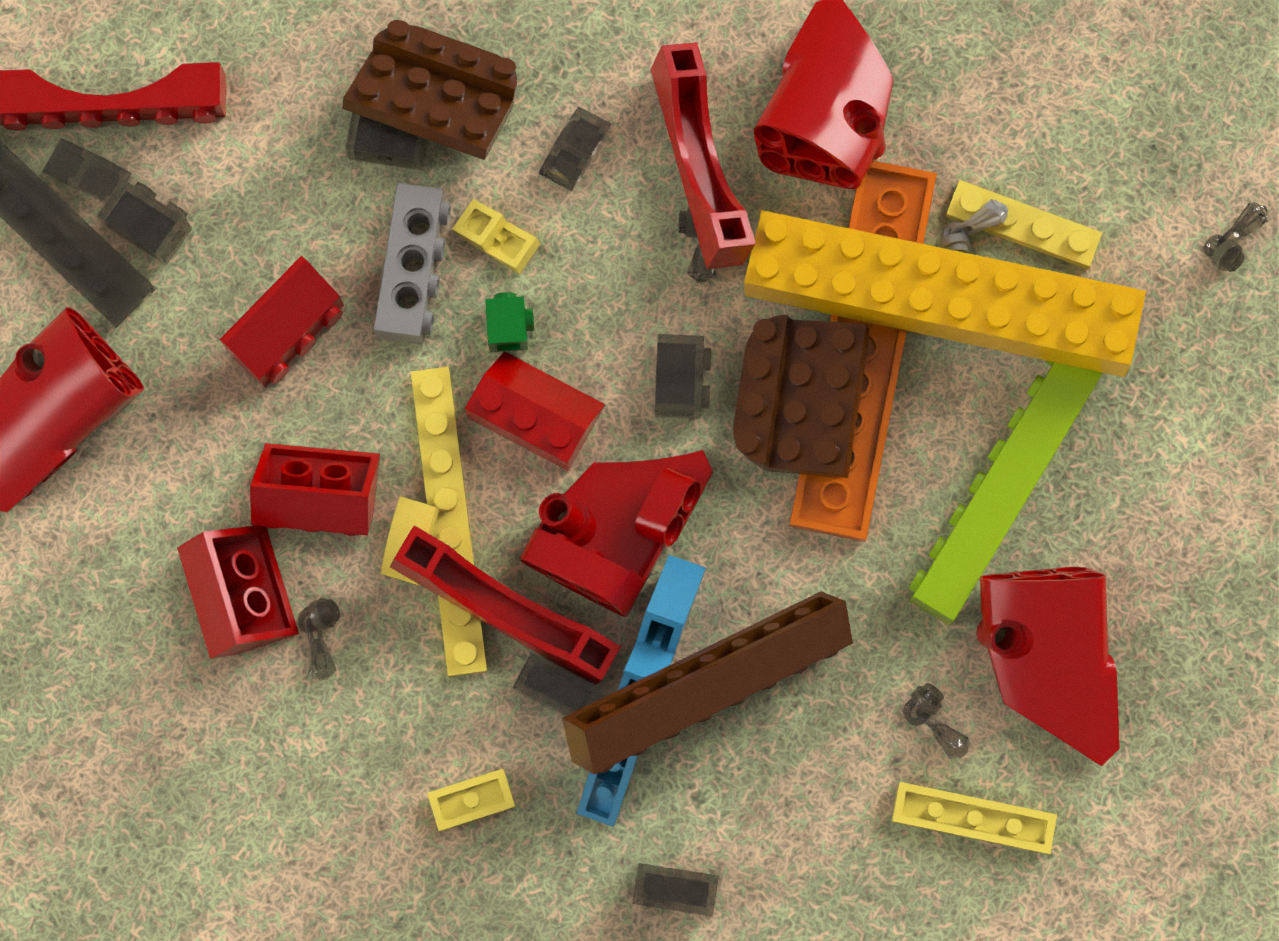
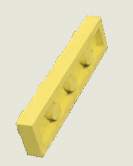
(1029, 226)
(974, 818)

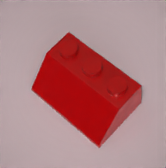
(283, 323)
(534, 410)
(314, 489)
(237, 590)

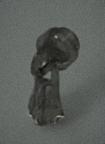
(1228, 252)
(697, 267)
(322, 616)
(929, 701)

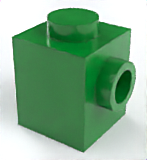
(508, 322)

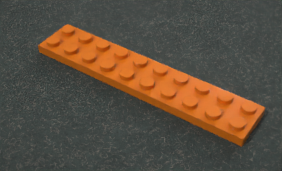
(896, 205)

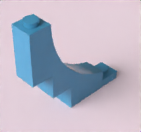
(653, 651)

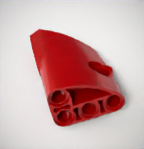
(829, 104)
(57, 405)
(616, 526)
(1054, 653)

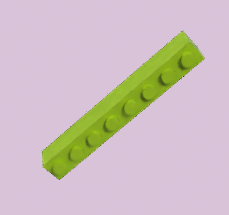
(1002, 490)

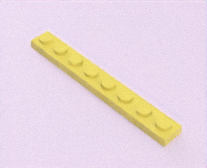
(446, 491)

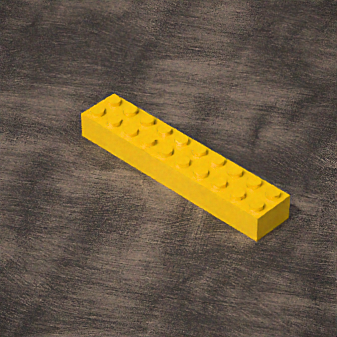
(944, 293)

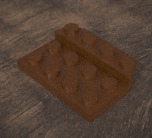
(435, 88)
(800, 395)

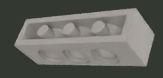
(411, 206)

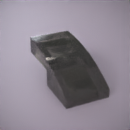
(574, 148)
(85, 170)

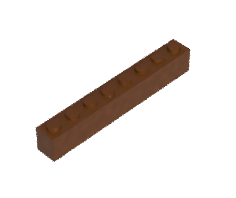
(706, 682)

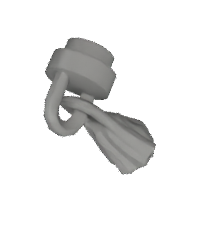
(989, 215)

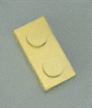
(471, 800)

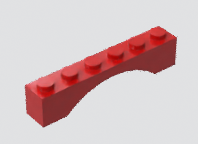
(186, 92)
(715, 211)
(534, 626)

